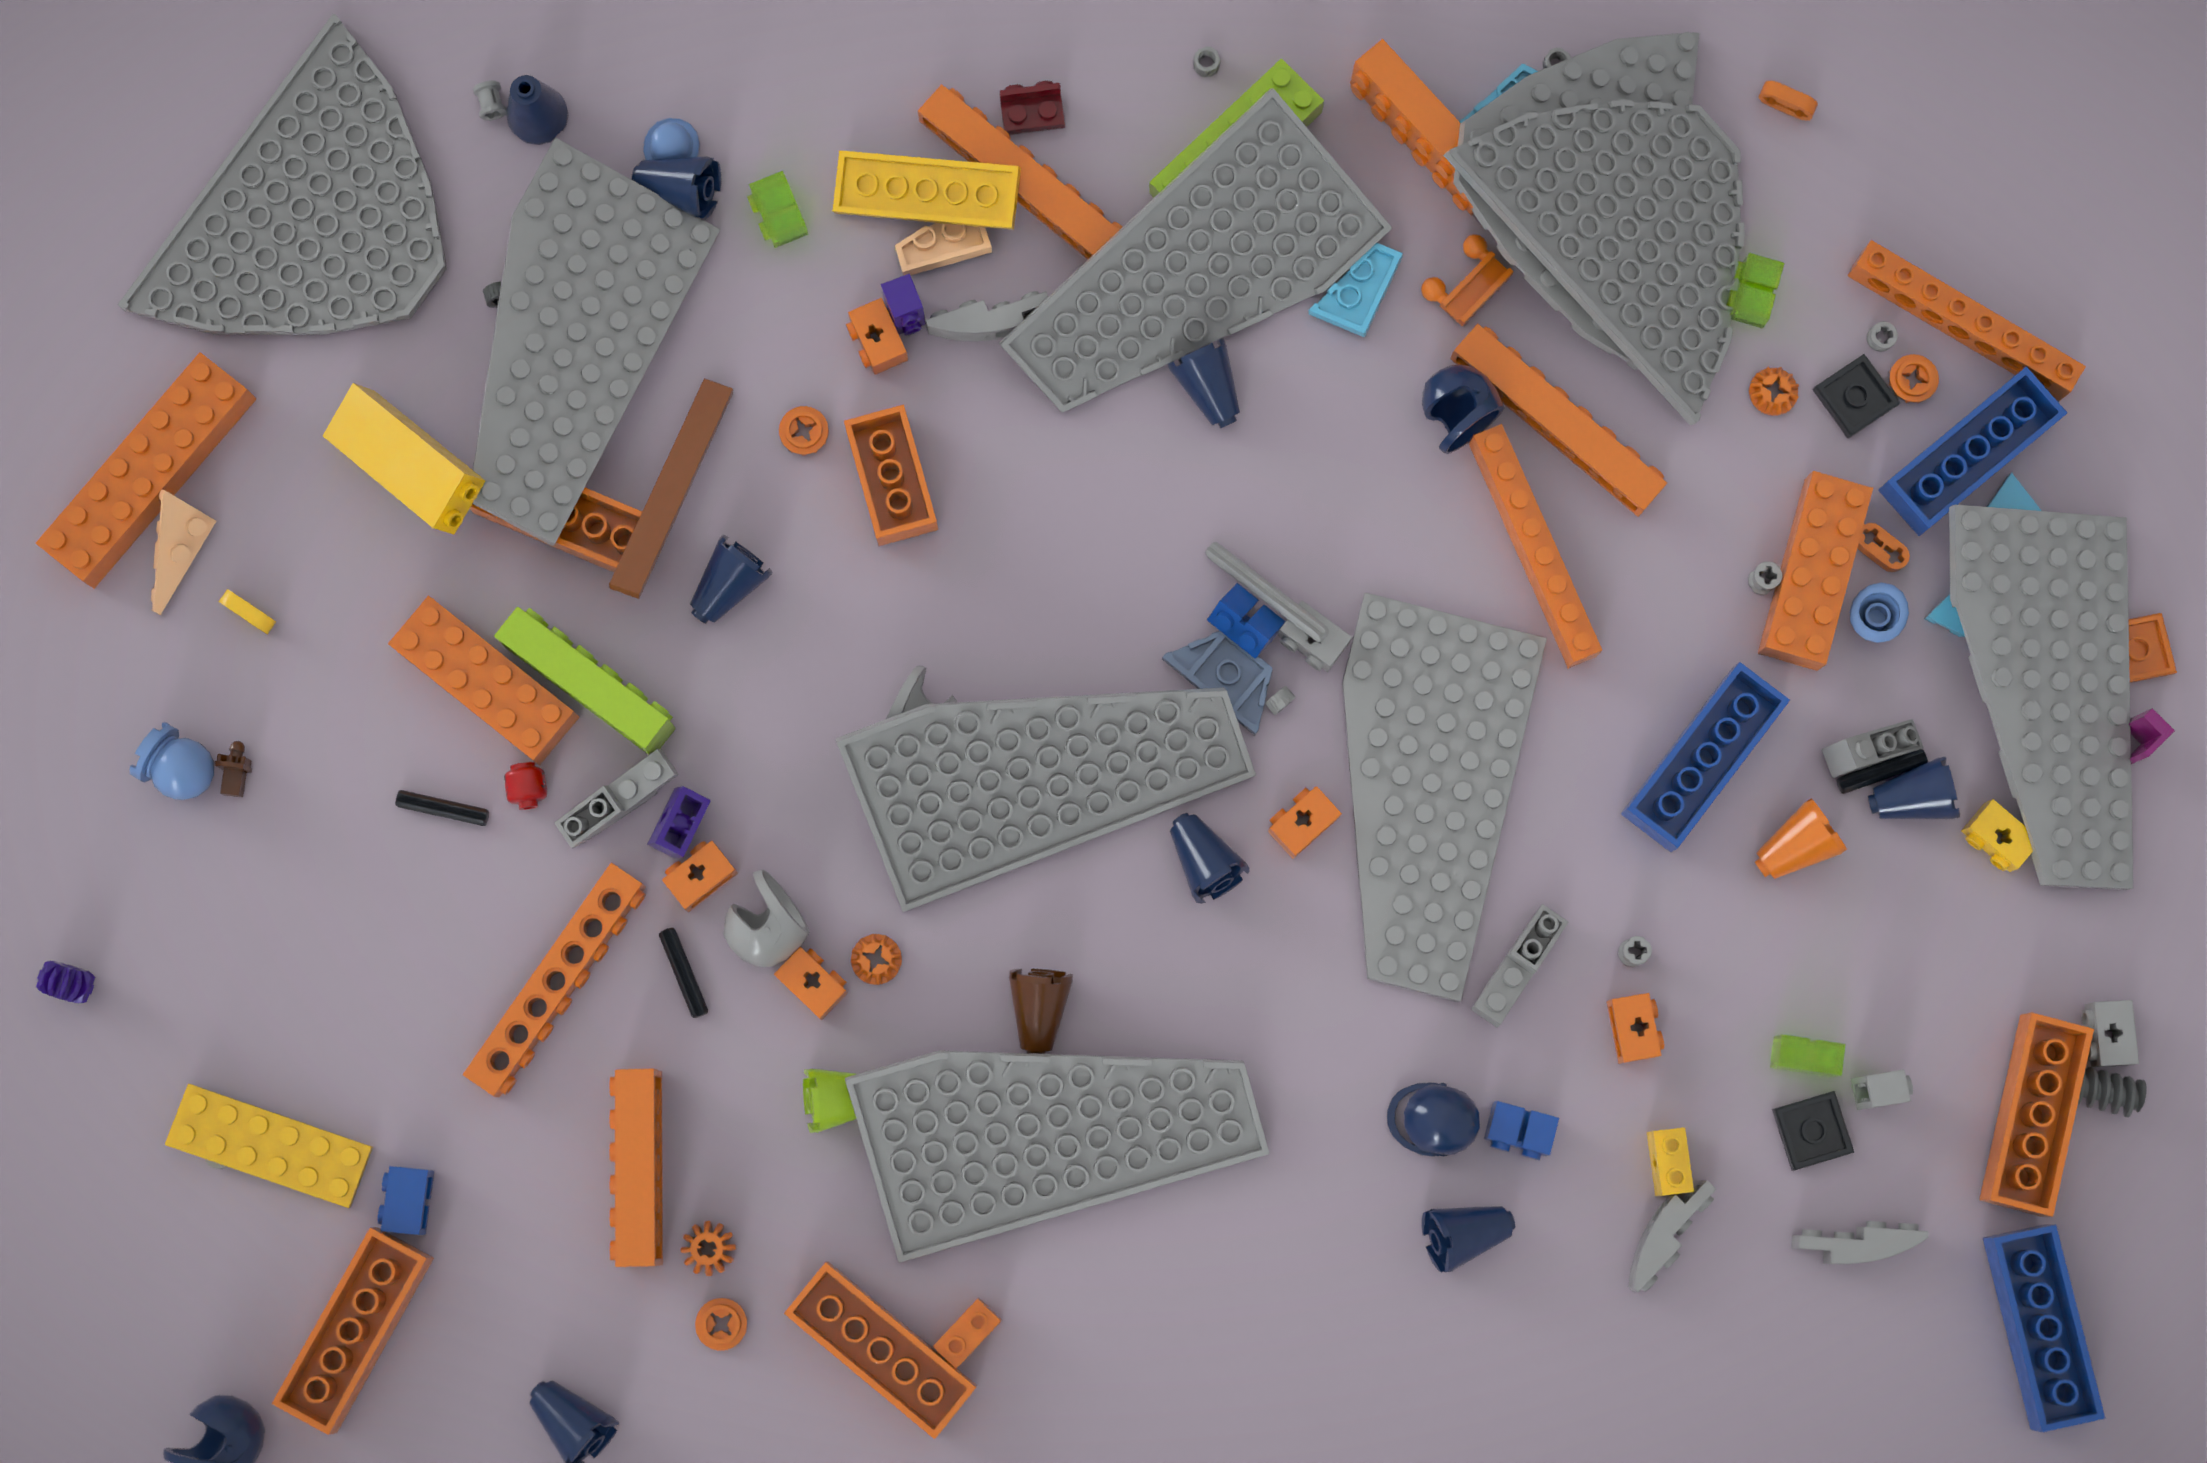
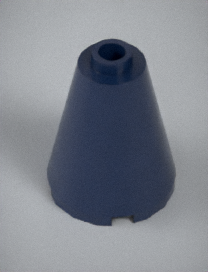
(535, 110)
(682, 182)
(1209, 382)
(727, 580)
(1917, 794)
(1205, 858)
(1464, 1233)
(572, 1422)

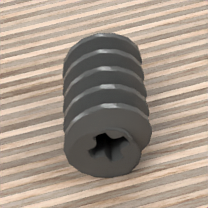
(2112, 1090)

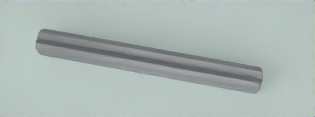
(1267, 592)

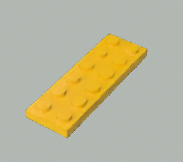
(926, 189)
(268, 1145)

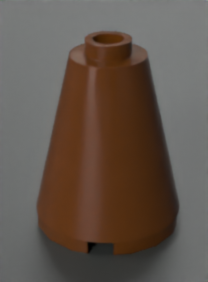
(1039, 1006)

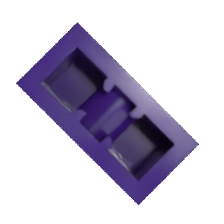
(904, 305)
(679, 822)

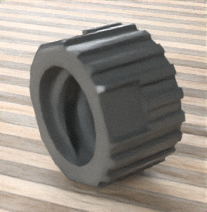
(491, 294)

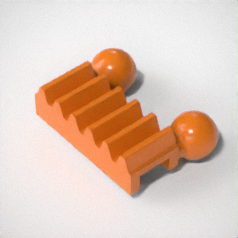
(1474, 288)

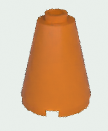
(1800, 843)

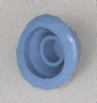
(671, 140)
(1879, 612)

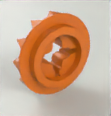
(1925, 372)
(1762, 397)
(808, 417)
(881, 973)
(705, 1324)

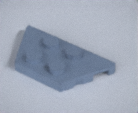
(1222, 663)

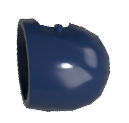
(1462, 402)
(1436, 1119)
(231, 1434)

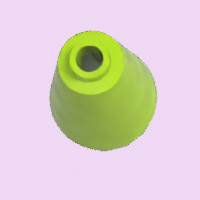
(827, 1099)

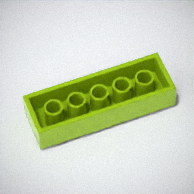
(1283, 80)
(580, 677)

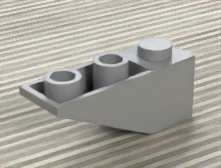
(1872, 748)

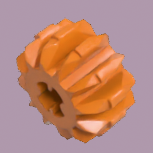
(707, 1259)

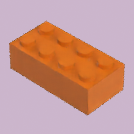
(891, 475)

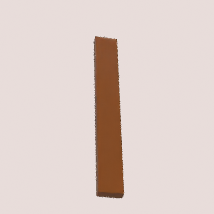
(671, 489)

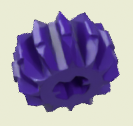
(65, 982)

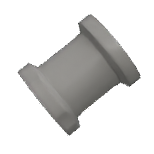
(490, 100)
(1772, 572)
(1640, 944)

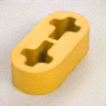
(247, 611)

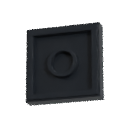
(1856, 396)
(1813, 1130)

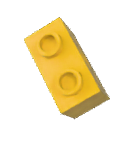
(1982, 834)
(1670, 1161)

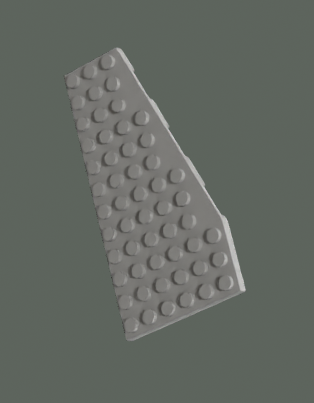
(1217, 250)
(578, 320)
(2052, 662)
(1431, 767)
(1013, 780)
(1020, 1138)

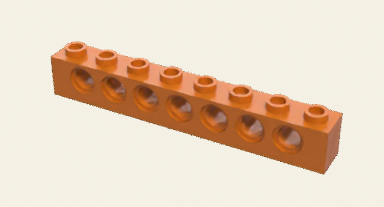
(1964, 319)
(482, 1067)

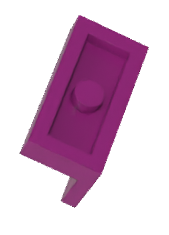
(2150, 732)

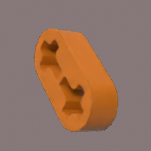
(1788, 100)
(1886, 542)

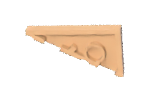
(180, 537)

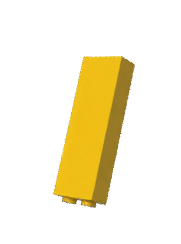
(404, 459)

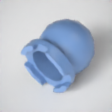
(175, 764)

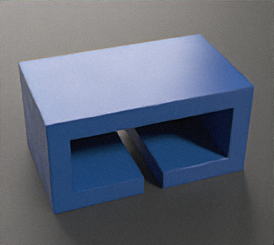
(1249, 633)
(1521, 1129)
(405, 1200)

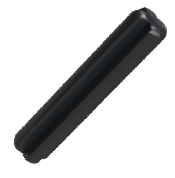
(1881, 771)
(442, 808)
(683, 972)

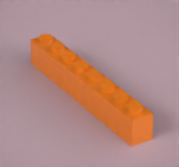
(1039, 189)
(1560, 421)
(1535, 546)

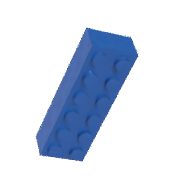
(1972, 451)
(1705, 757)
(2043, 1328)

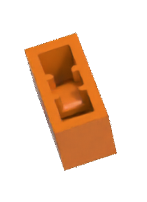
(876, 319)
(1295, 838)
(693, 892)
(794, 974)
(1627, 1043)
(967, 1333)

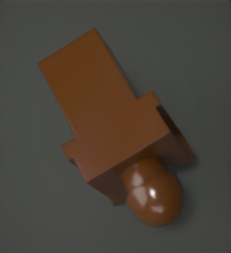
(235, 770)

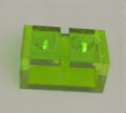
(778, 209)
(1755, 295)
(1807, 1056)

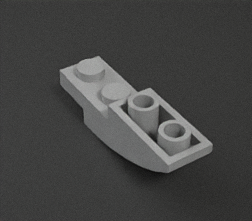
(976, 323)
(617, 799)
(1519, 965)
(1871, 1242)
(1657, 1243)

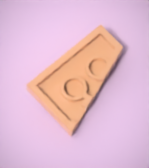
(941, 246)

